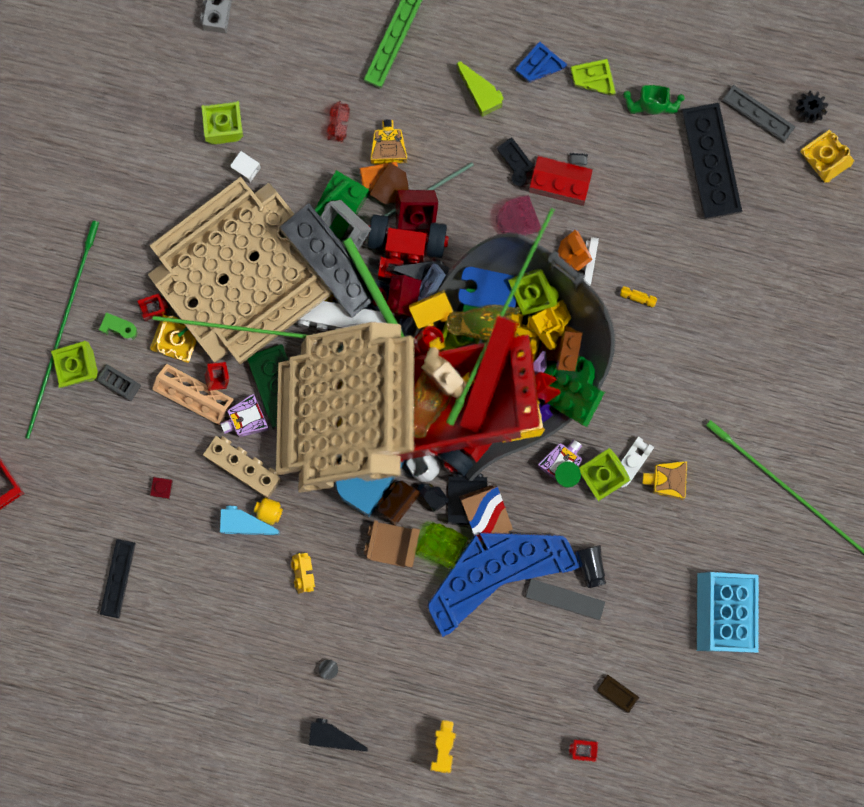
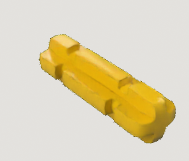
(638, 296)

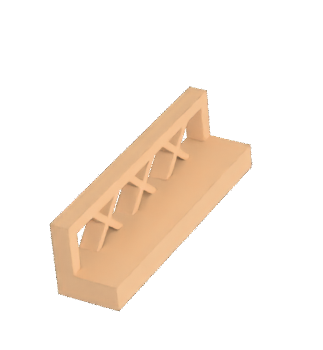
(190, 396)

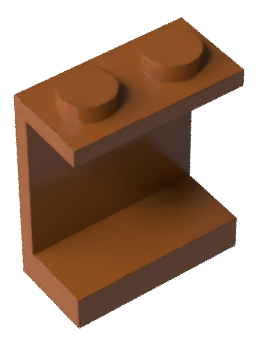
(566, 349)

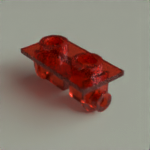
(338, 113)

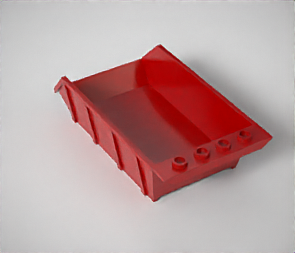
(505, 413)

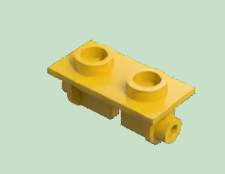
(300, 564)

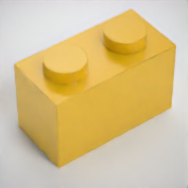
(431, 310)

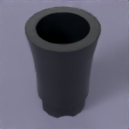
(592, 566)

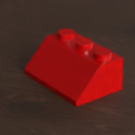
(560, 180)

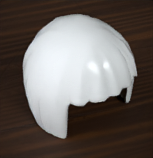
(424, 468)

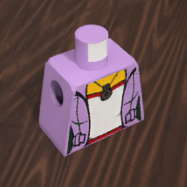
(245, 418)
(560, 455)

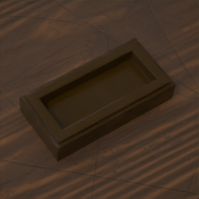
(618, 693)

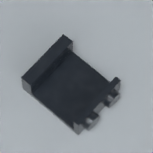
(457, 487)

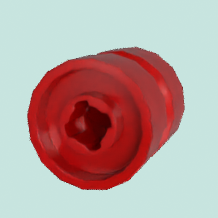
(422, 340)

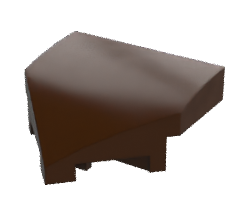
(388, 184)

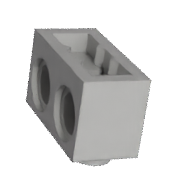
(220, 11)

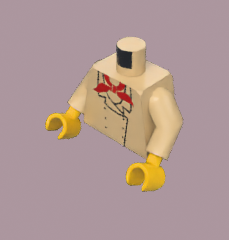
(442, 372)

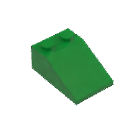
(353, 196)

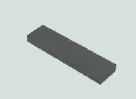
(758, 113)
(565, 599)

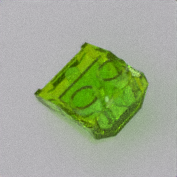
(441, 545)

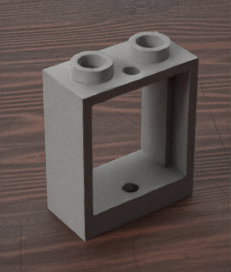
(360, 229)

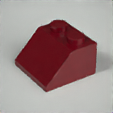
(416, 210)
(402, 293)

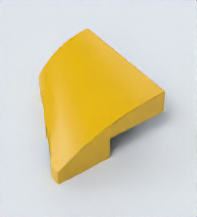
(550, 323)

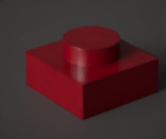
(161, 488)

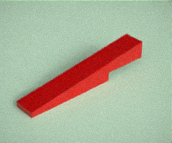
(489, 373)

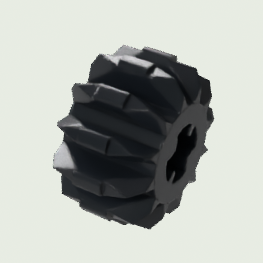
(819, 107)

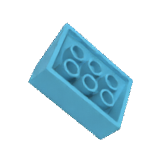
(727, 612)

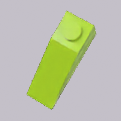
(481, 91)

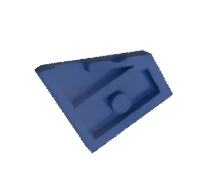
(539, 63)

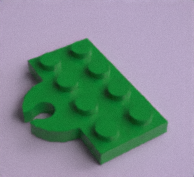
(578, 395)

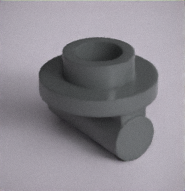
(328, 669)

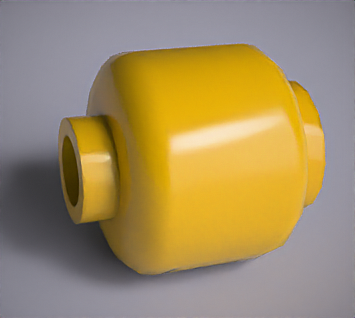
(268, 511)

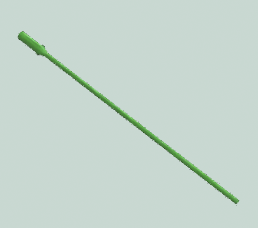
(229, 327)
(460, 401)
(725, 437)

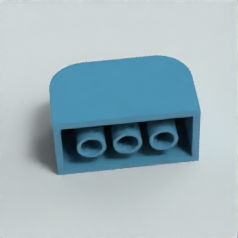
(364, 494)

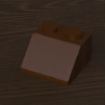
(397, 502)

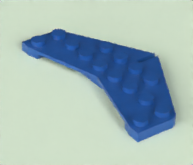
(481, 571)

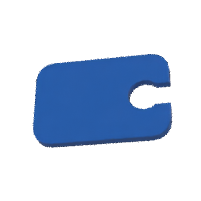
(492, 288)

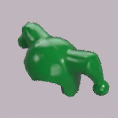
(653, 100)

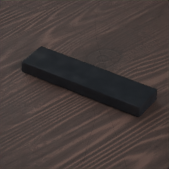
(117, 578)

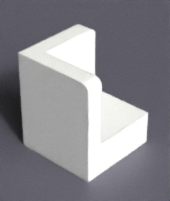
(246, 166)

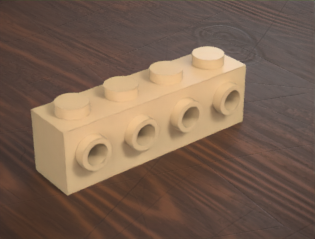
(242, 467)

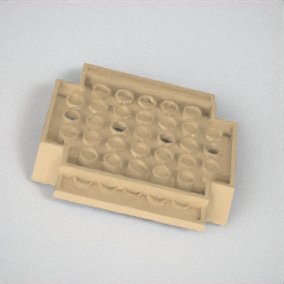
(259, 293)
(372, 403)

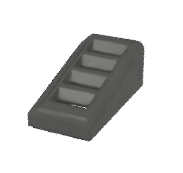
(129, 388)

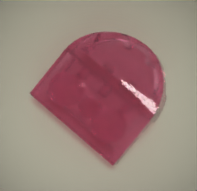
(518, 217)

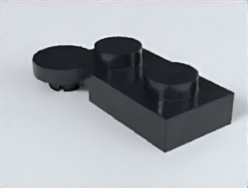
(516, 160)

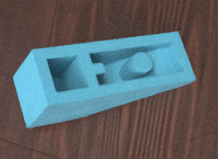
(240, 522)

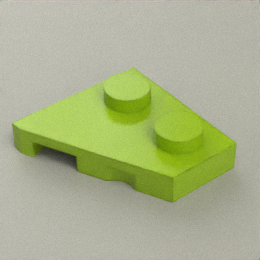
(594, 77)

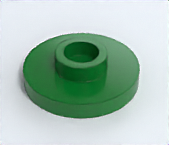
(568, 474)

